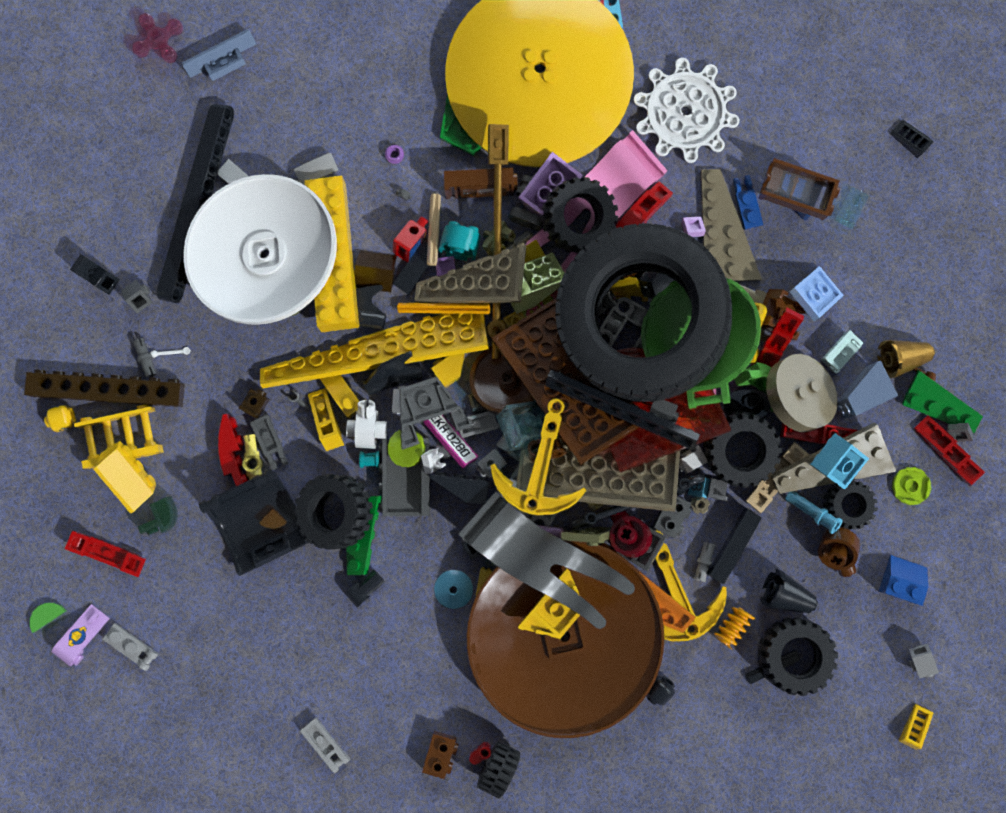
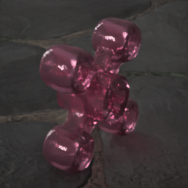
(162, 42)

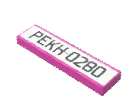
(451, 440)

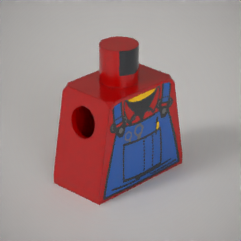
(410, 241)

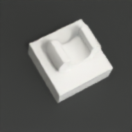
(431, 461)

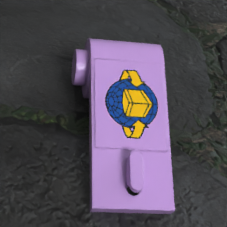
(73, 642)

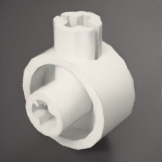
(366, 426)

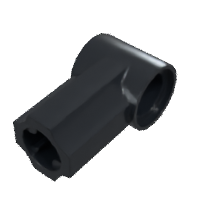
(361, 591)

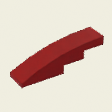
(779, 337)
(949, 450)

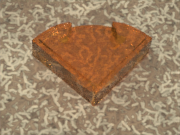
(273, 520)

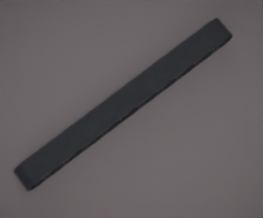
(197, 192)

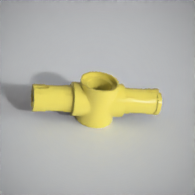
(251, 453)

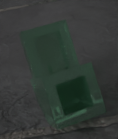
(165, 517)

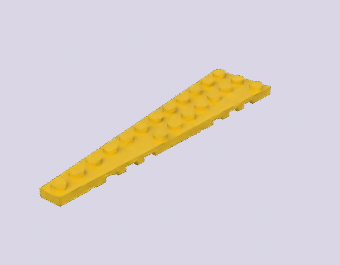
(426, 339)

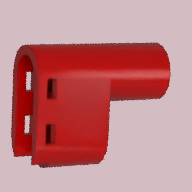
(477, 755)

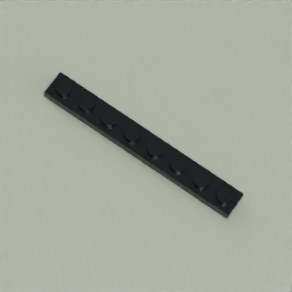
(620, 409)

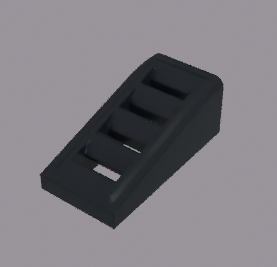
(916, 151)

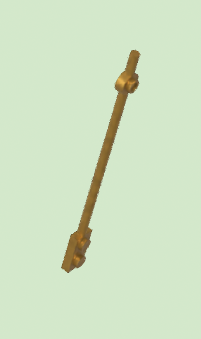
(497, 155)

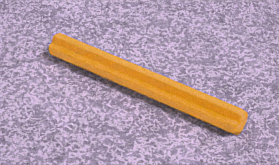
(445, 308)

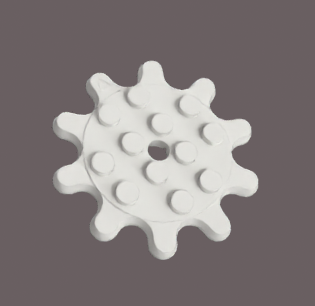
(691, 91)

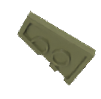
(590, 535)

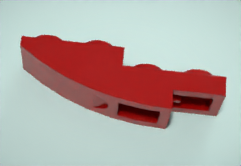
(646, 205)
(818, 436)
(229, 444)

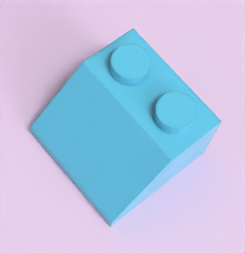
(839, 461)

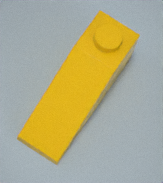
(342, 394)
(325, 420)

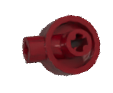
(629, 535)

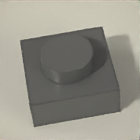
(961, 432)

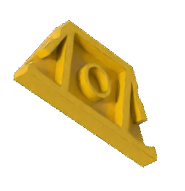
(549, 615)

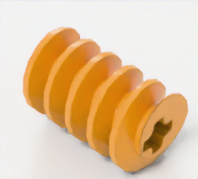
(733, 626)

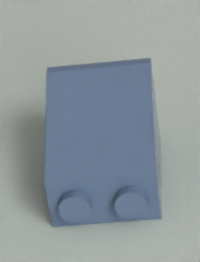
(867, 391)

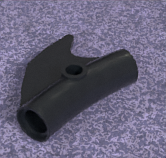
(368, 314)
(392, 374)

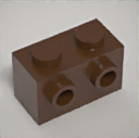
(439, 755)

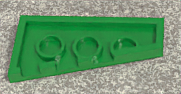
(934, 400)
(360, 554)

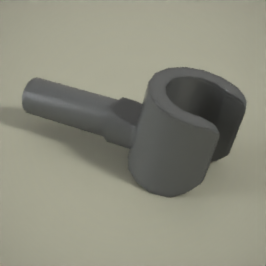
(296, 398)

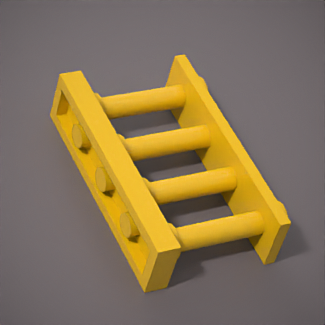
(150, 448)

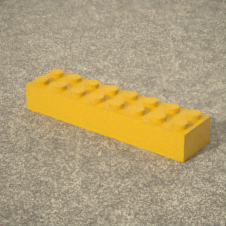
(337, 300)

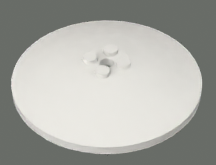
(240, 224)

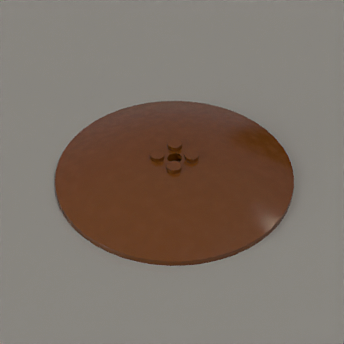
(573, 683)

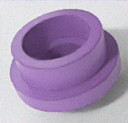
(394, 148)

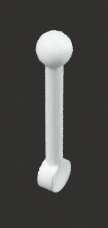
(186, 351)

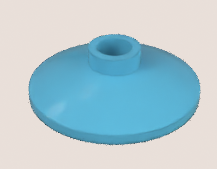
(461, 582)

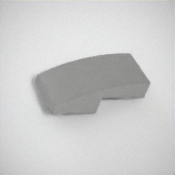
(317, 168)

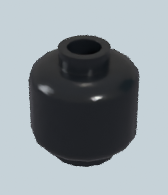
(661, 691)

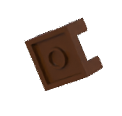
(776, 304)

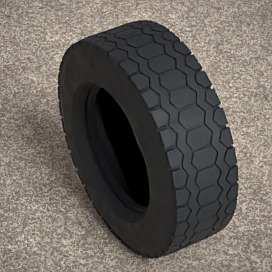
(633, 251)

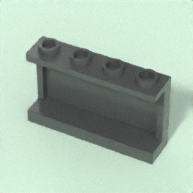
(403, 488)

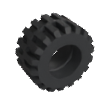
(866, 504)
(498, 770)

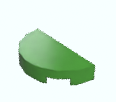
(45, 614)

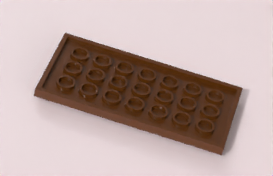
(533, 350)

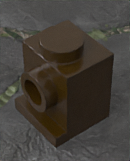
(254, 410)

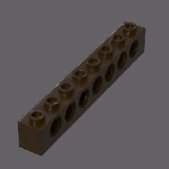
(36, 387)

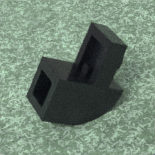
(94, 274)

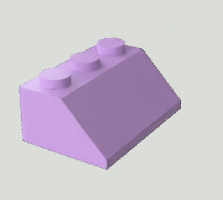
(550, 175)

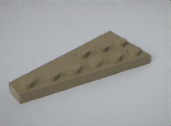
(724, 230)

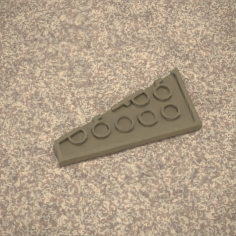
(482, 281)
(803, 475)

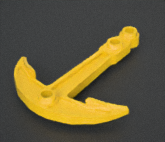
(535, 489)
(702, 622)

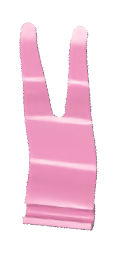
(626, 173)

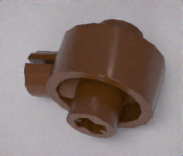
(840, 551)

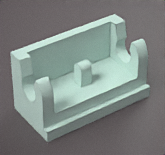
(842, 351)

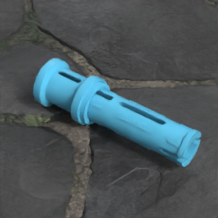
(820, 516)

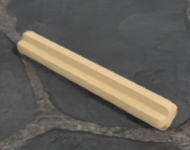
(433, 231)

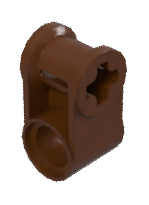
(557, 451)

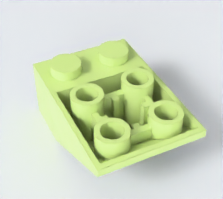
(540, 280)

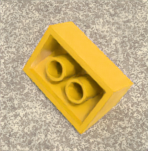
(125, 476)

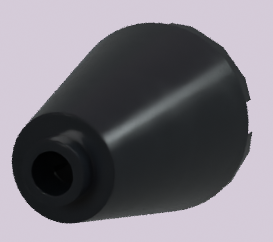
(787, 594)

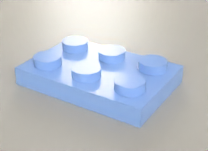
(816, 293)

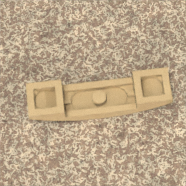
(765, 491)

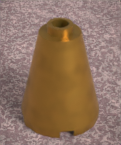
(904, 356)

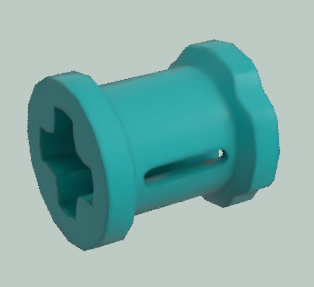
(369, 459)

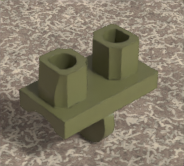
(506, 235)

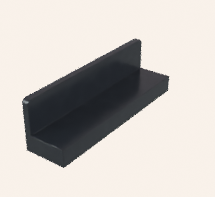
(734, 546)

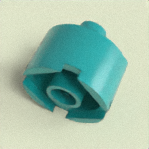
(460, 241)

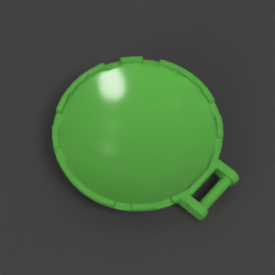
(669, 319)

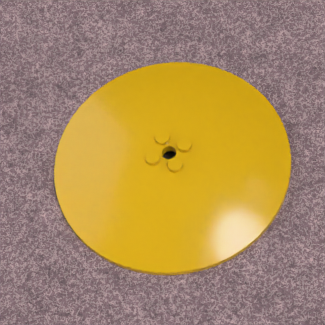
(557, 111)

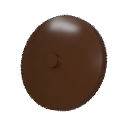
(496, 383)

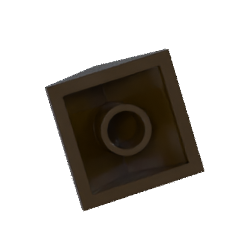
(374, 270)

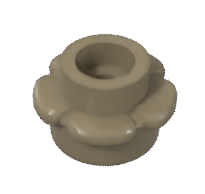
(695, 507)

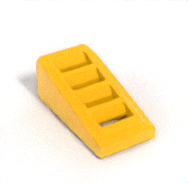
(904, 738)

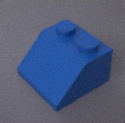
(905, 580)

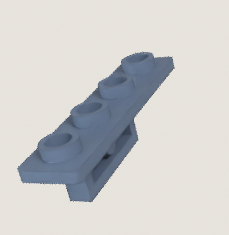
(221, 58)

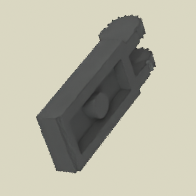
(268, 439)

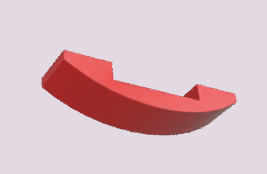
(105, 552)

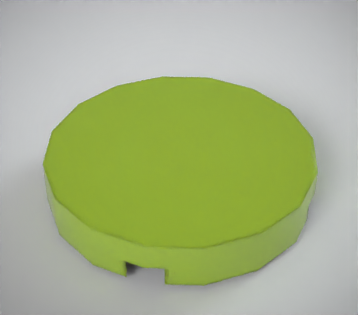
(407, 457)
(904, 487)

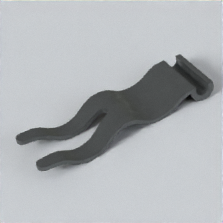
(530, 551)

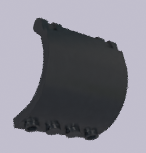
(238, 519)

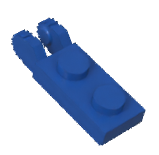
(747, 204)

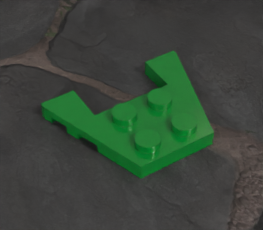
(454, 134)

